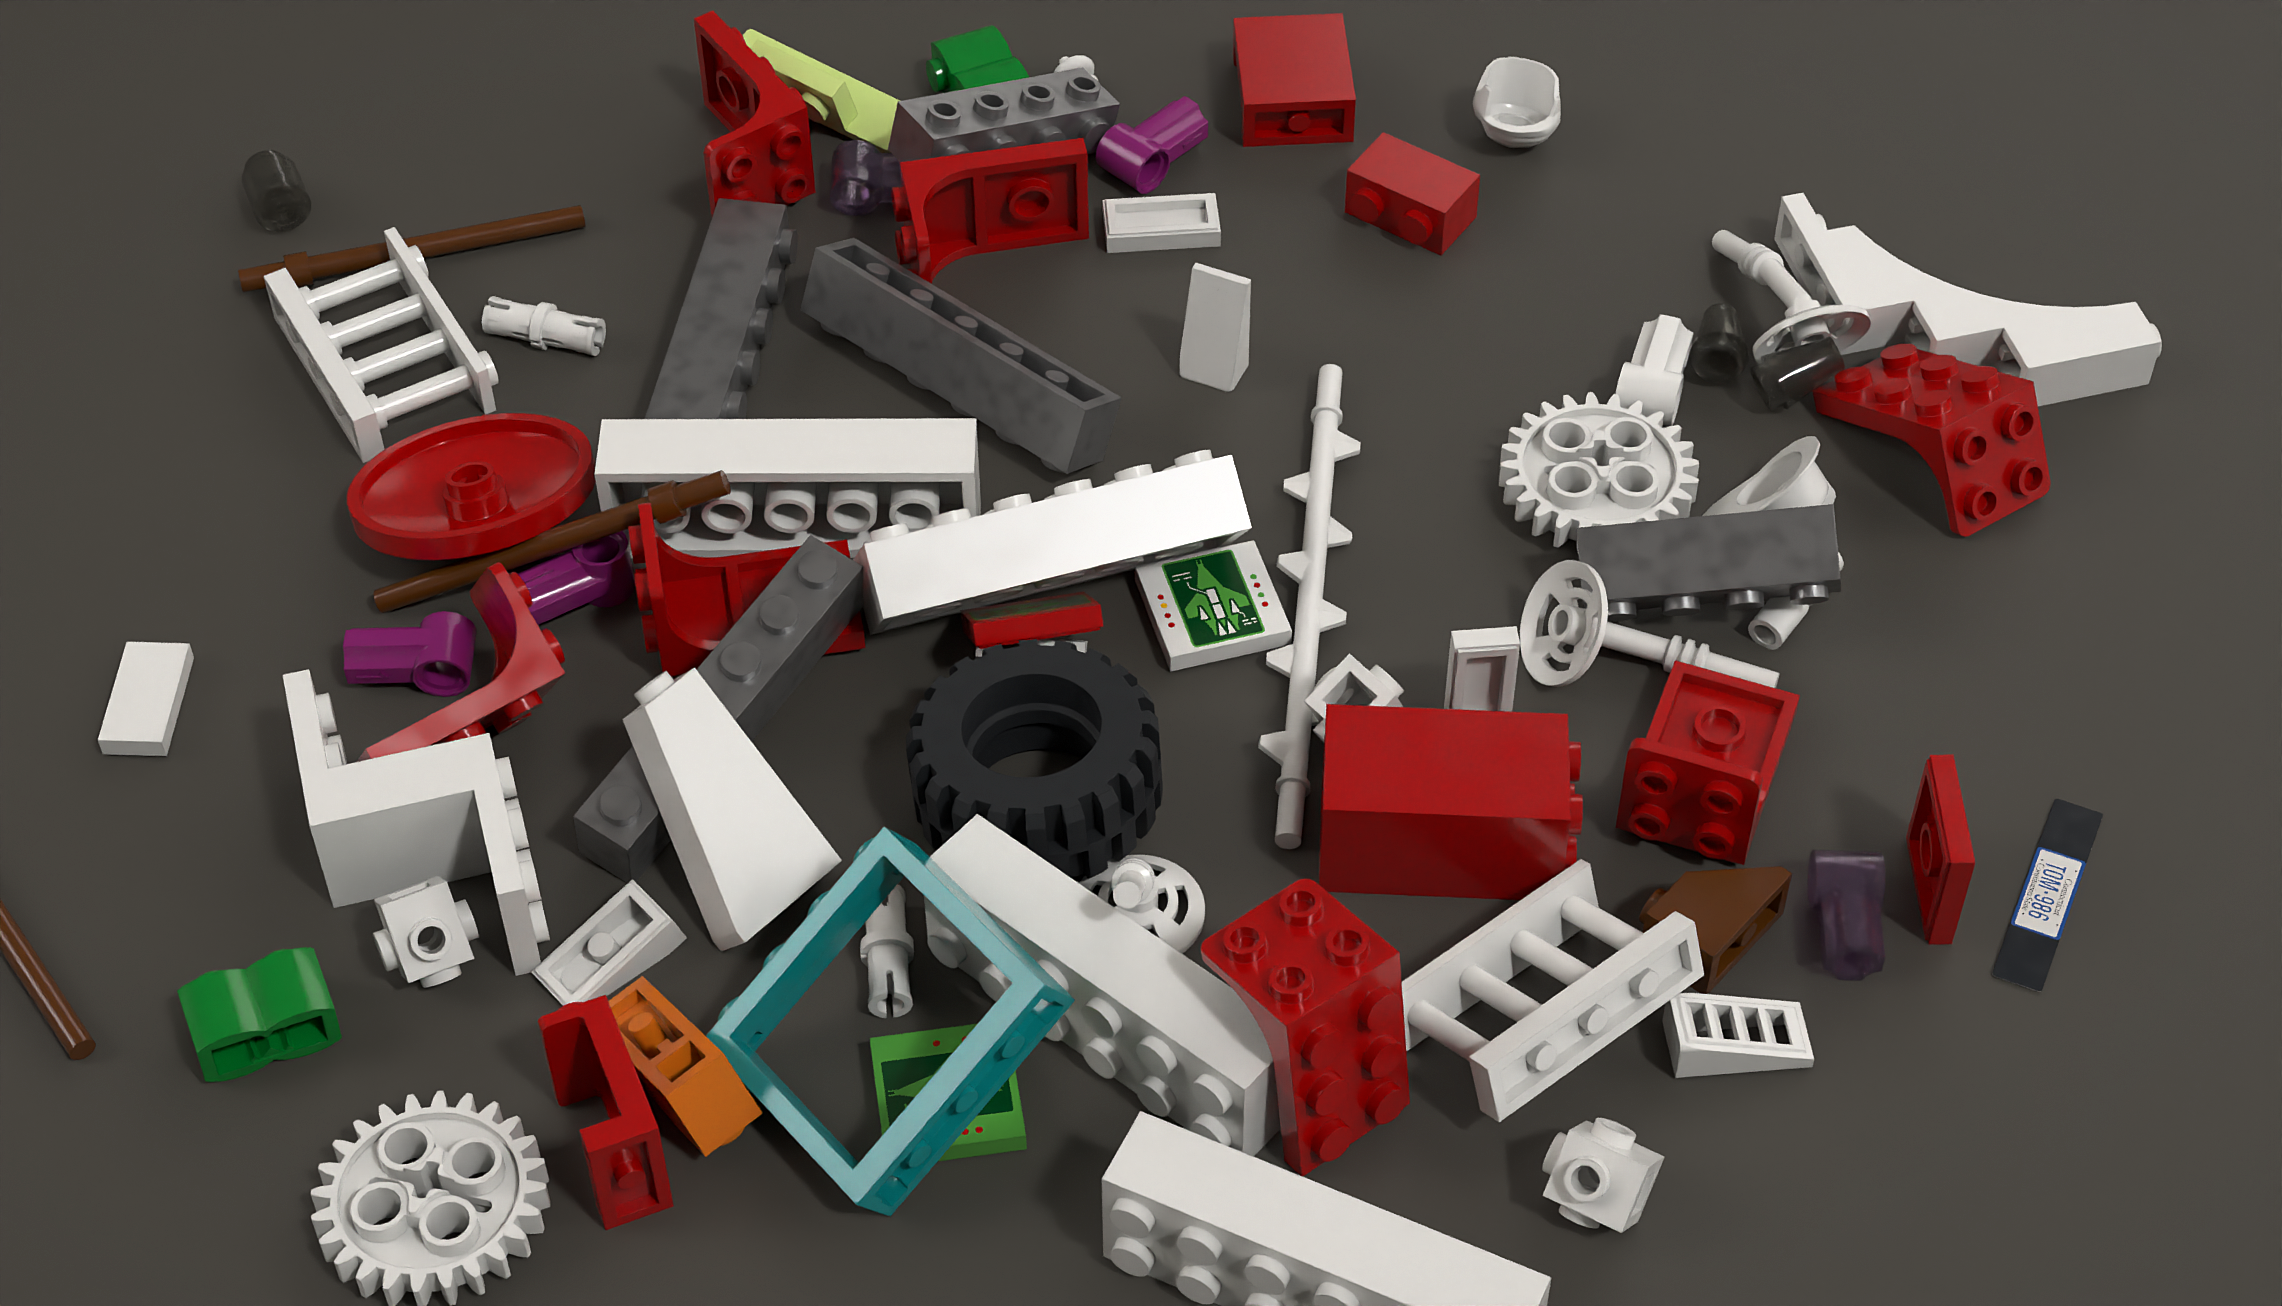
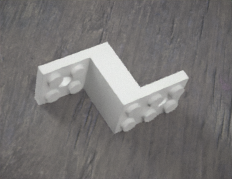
(415, 819)

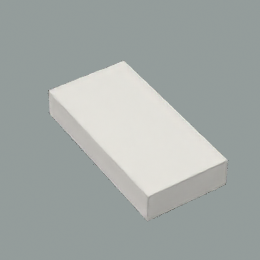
(1161, 223)
(1482, 669)
(146, 699)

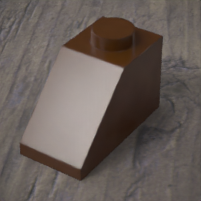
(1729, 913)

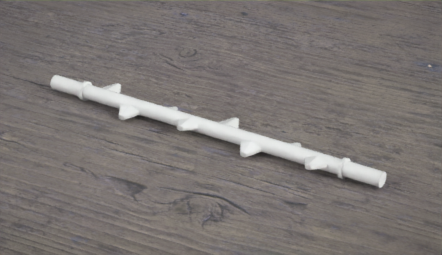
(1313, 613)

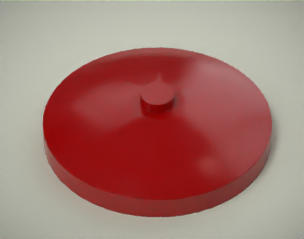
(471, 486)

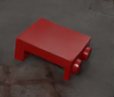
(1294, 80)
(626, 1151)

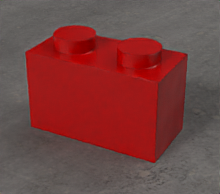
(1412, 193)

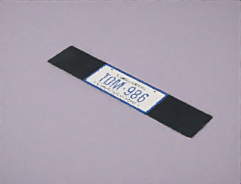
(2047, 895)

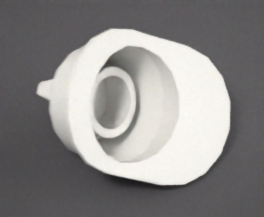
(1784, 482)

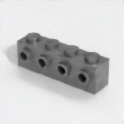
(1004, 116)
(1714, 560)

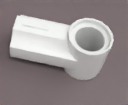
(1657, 368)

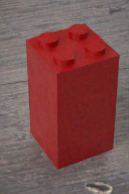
(1447, 801)

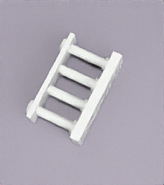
(342, 380)
(1572, 1024)

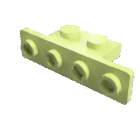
(830, 94)

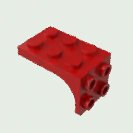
(768, 122)
(990, 203)
(1963, 419)
(704, 597)
(524, 671)
(1706, 762)
(1329, 1014)

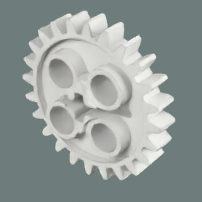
(1596, 468)
(430, 1199)

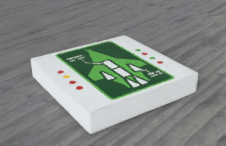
(1212, 605)

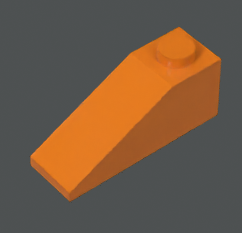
(682, 1068)

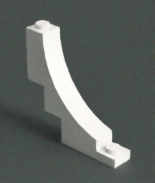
(2059, 348)

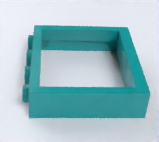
(964, 1080)

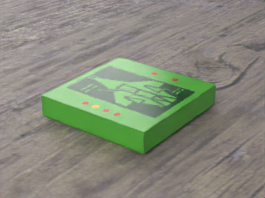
(911, 1059)

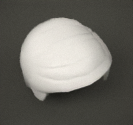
(1518, 102)

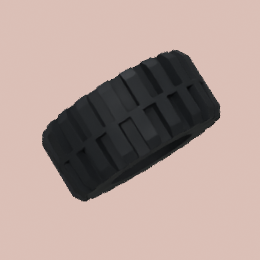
(1033, 702)

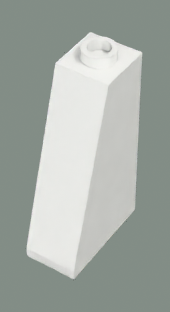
(725, 809)

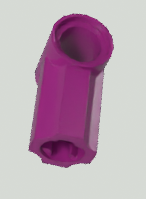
(1144, 153)
(588, 573)
(432, 656)

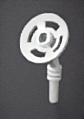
(1804, 316)
(1590, 630)
(1137, 893)

